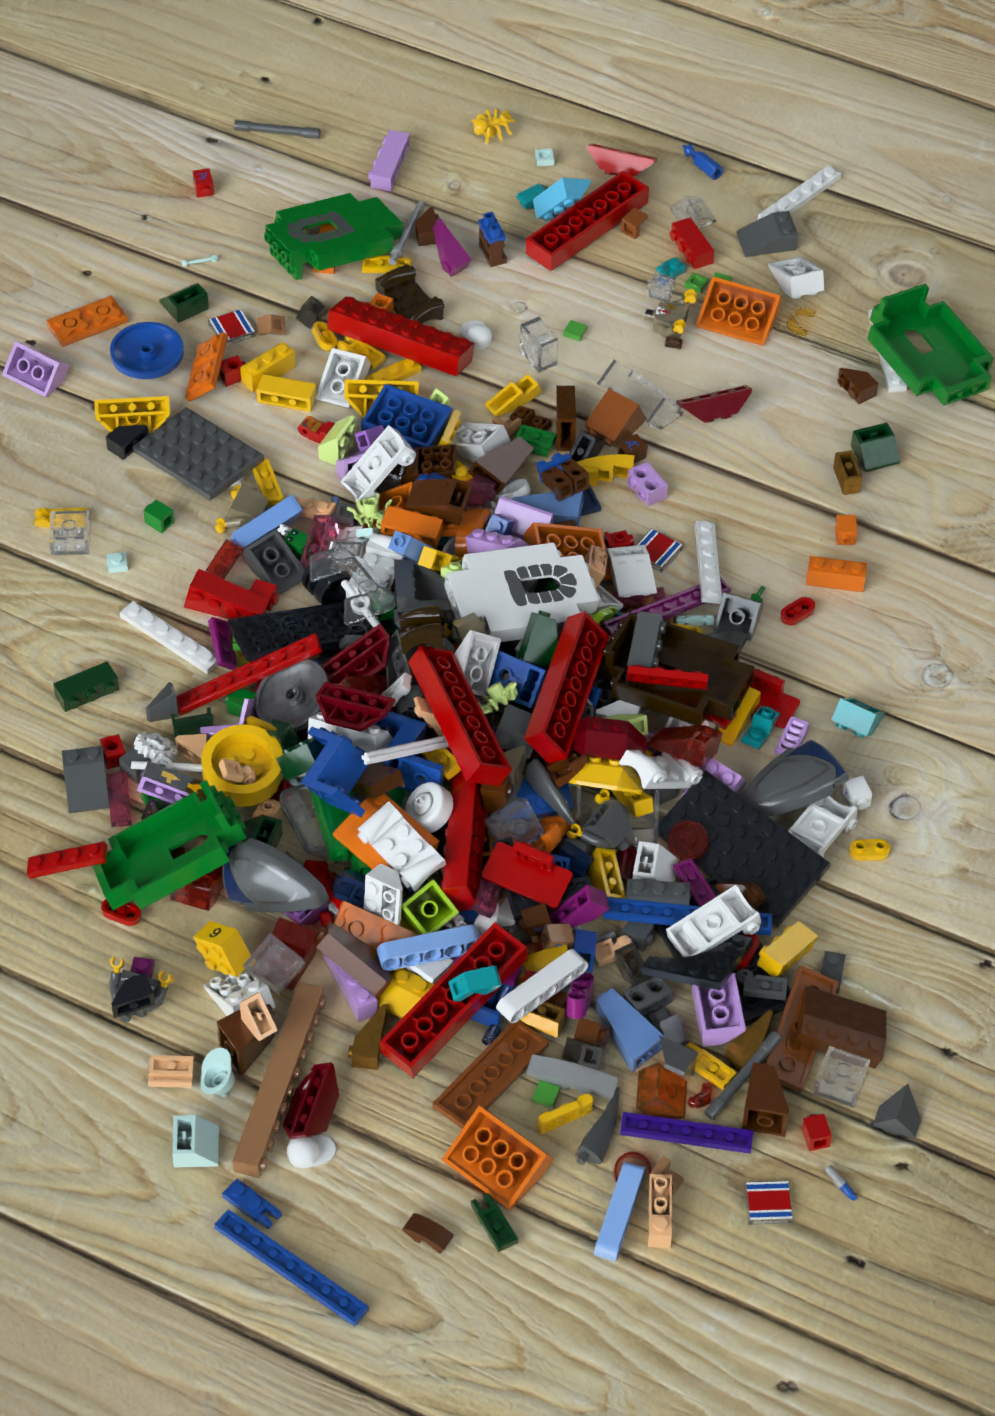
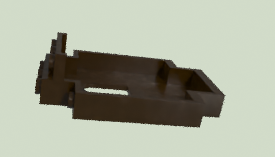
(685, 651)

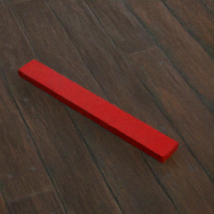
(248, 674)

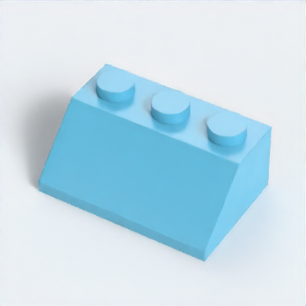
(559, 197)

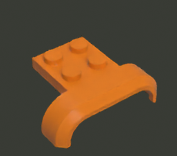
(471, 520)
(554, 829)

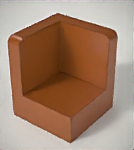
(631, 222)

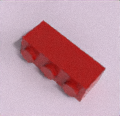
(692, 243)

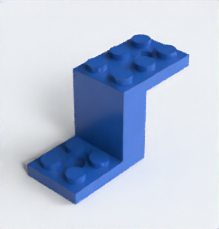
(528, 679)
(405, 731)
(336, 770)

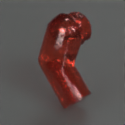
(534, 947)
(701, 1099)

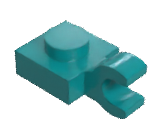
(672, 268)

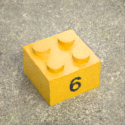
(222, 948)

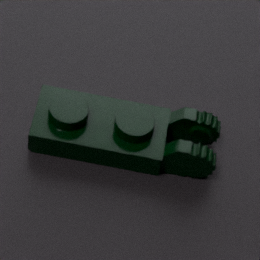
(495, 1223)

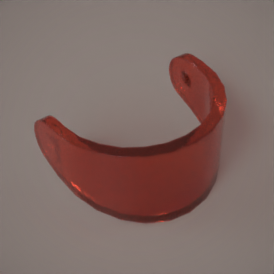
(631, 1155)

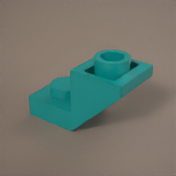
(526, 197)
(761, 727)
(475, 981)

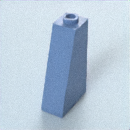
(562, 511)
(285, 512)
(407, 546)
(629, 1030)

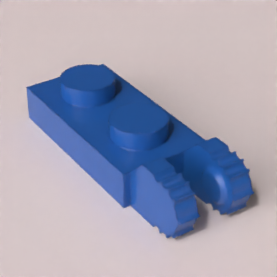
(250, 1203)

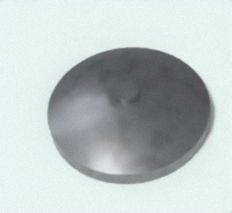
(291, 694)

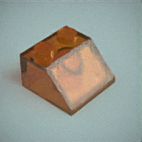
(661, 1092)

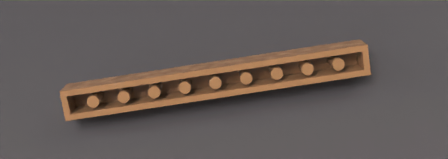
(279, 1080)

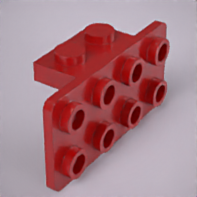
(774, 697)
(527, 872)

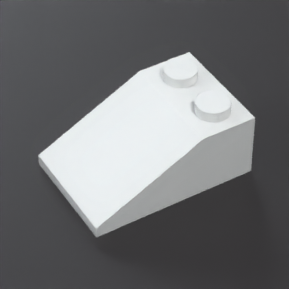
(798, 277)
(341, 366)
(478, 439)
(477, 659)

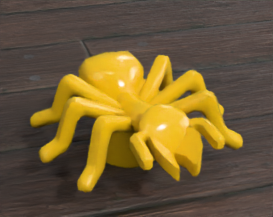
(490, 125)

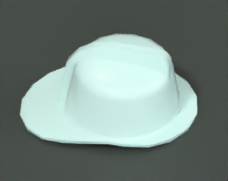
(217, 1073)

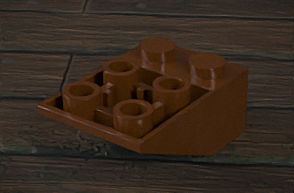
(431, 460)
(440, 498)

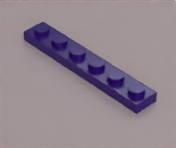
(686, 1132)

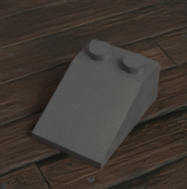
(769, 235)
(274, 562)
(85, 779)

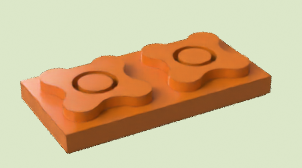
(87, 321)
(206, 366)
(369, 927)

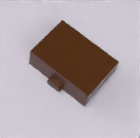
(378, 780)

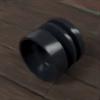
(327, 589)

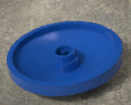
(146, 350)

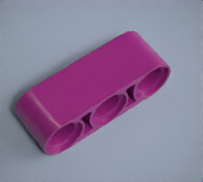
(580, 996)

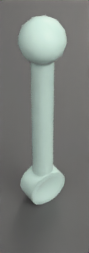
(214, 258)

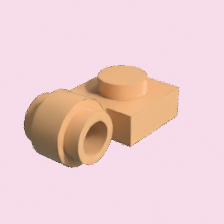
(233, 771)
(605, 949)

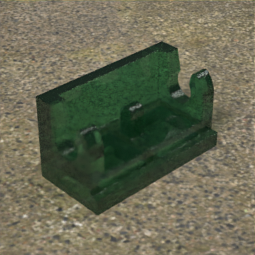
(191, 724)
(284, 734)

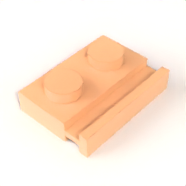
(171, 1071)

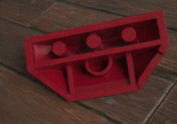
(716, 404)
(361, 658)
(352, 707)
(607, 738)
(313, 1103)

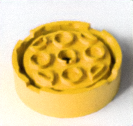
(250, 747)

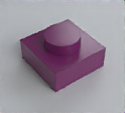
(142, 966)

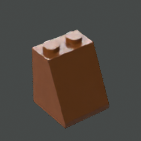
(615, 418)

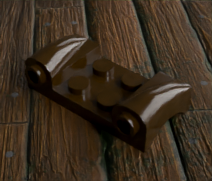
(407, 295)
(422, 627)

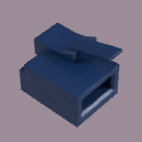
(579, 860)
(349, 887)

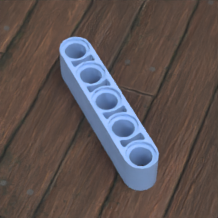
(427, 947)
(620, 1211)

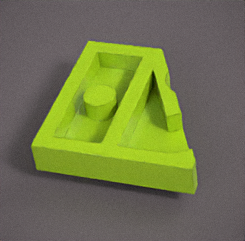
(604, 615)

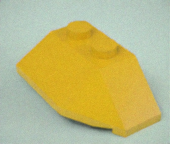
(362, 393)
(132, 411)
(608, 775)
(403, 992)

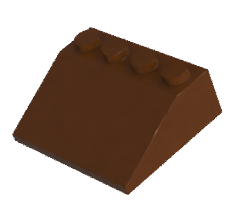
(842, 1024)

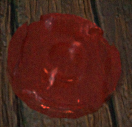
(688, 840)

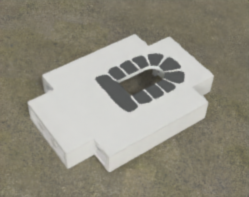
(494, 589)

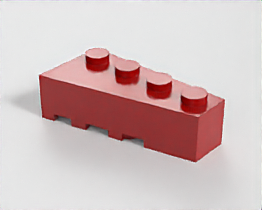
(222, 598)

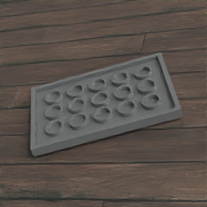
(198, 453)

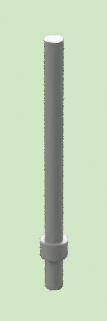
(398, 249)

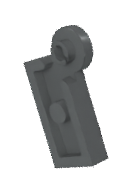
(761, 985)

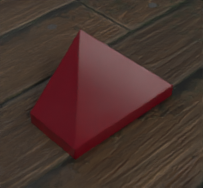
(626, 862)

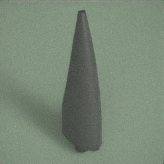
(547, 789)
(597, 1140)

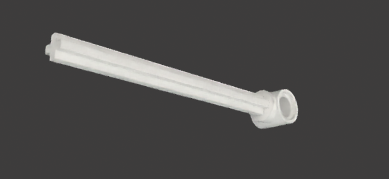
(405, 750)

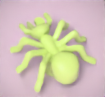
(369, 509)
(499, 694)

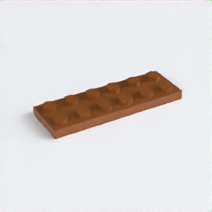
(792, 1060)
(490, 1073)

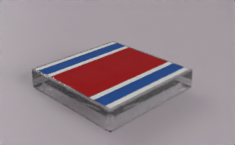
(234, 325)
(661, 549)
(768, 1202)

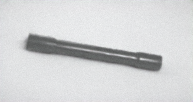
(307, 132)
(720, 1102)

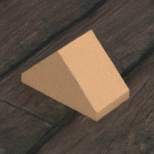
(191, 746)
(257, 1017)

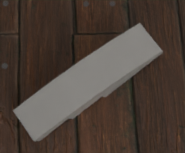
(571, 1075)

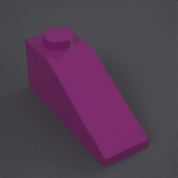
(451, 253)
(581, 907)

